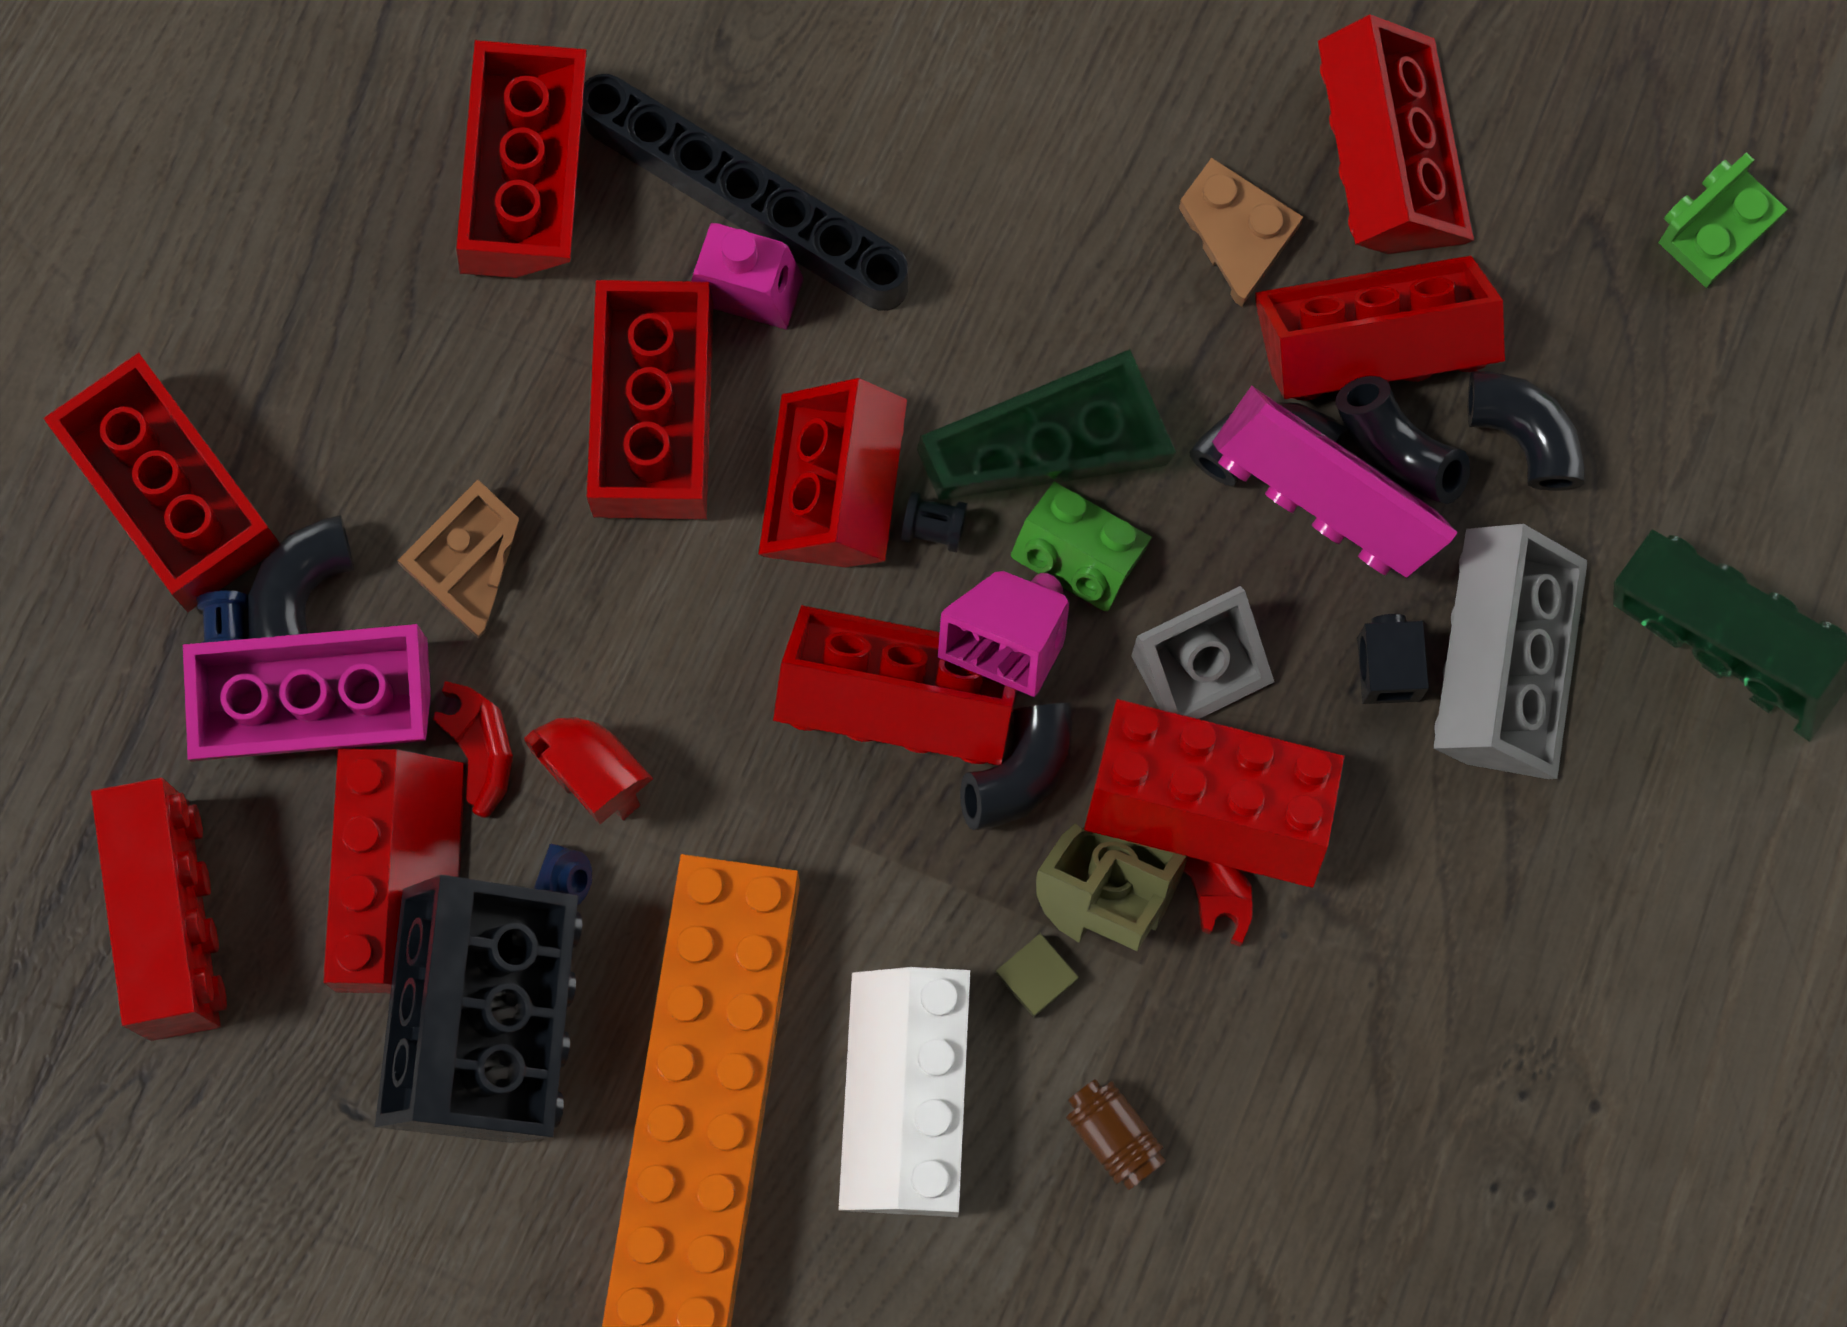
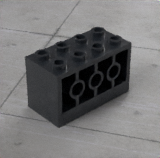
(479, 1010)

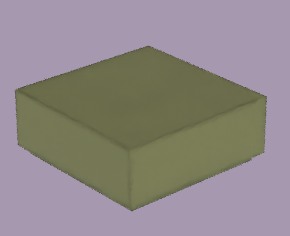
(1036, 975)

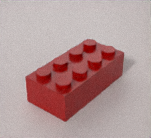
(650, 399)
(162, 482)
(1215, 793)
(157, 909)

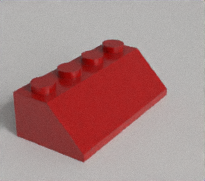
(1394, 138)
(520, 158)
(1382, 326)
(889, 688)
(391, 829)

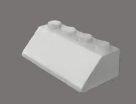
(905, 1092)

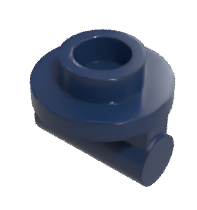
(565, 872)

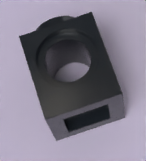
(1392, 660)

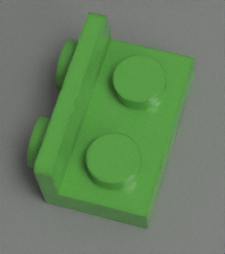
(1722, 222)

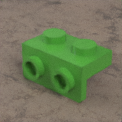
(1080, 546)

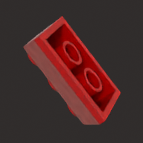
(833, 475)

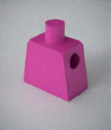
(746, 275)
(1007, 629)

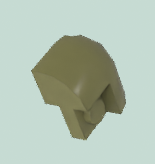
(1107, 886)

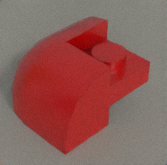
(590, 765)

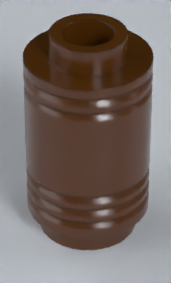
(1115, 1133)

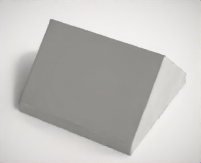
(1204, 657)

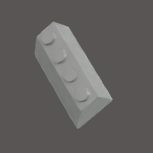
(1510, 651)

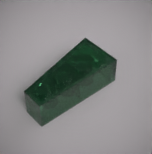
(1058, 432)
(1736, 629)

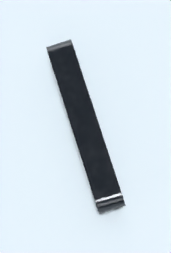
(733, 169)

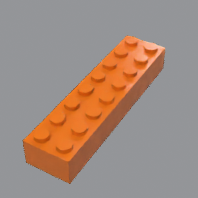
(703, 1096)

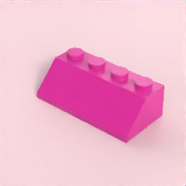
(1330, 484)
(306, 692)

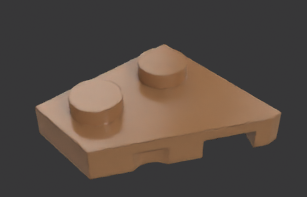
(1238, 226)
(465, 556)

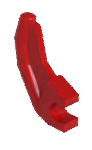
(485, 742)
(1221, 893)

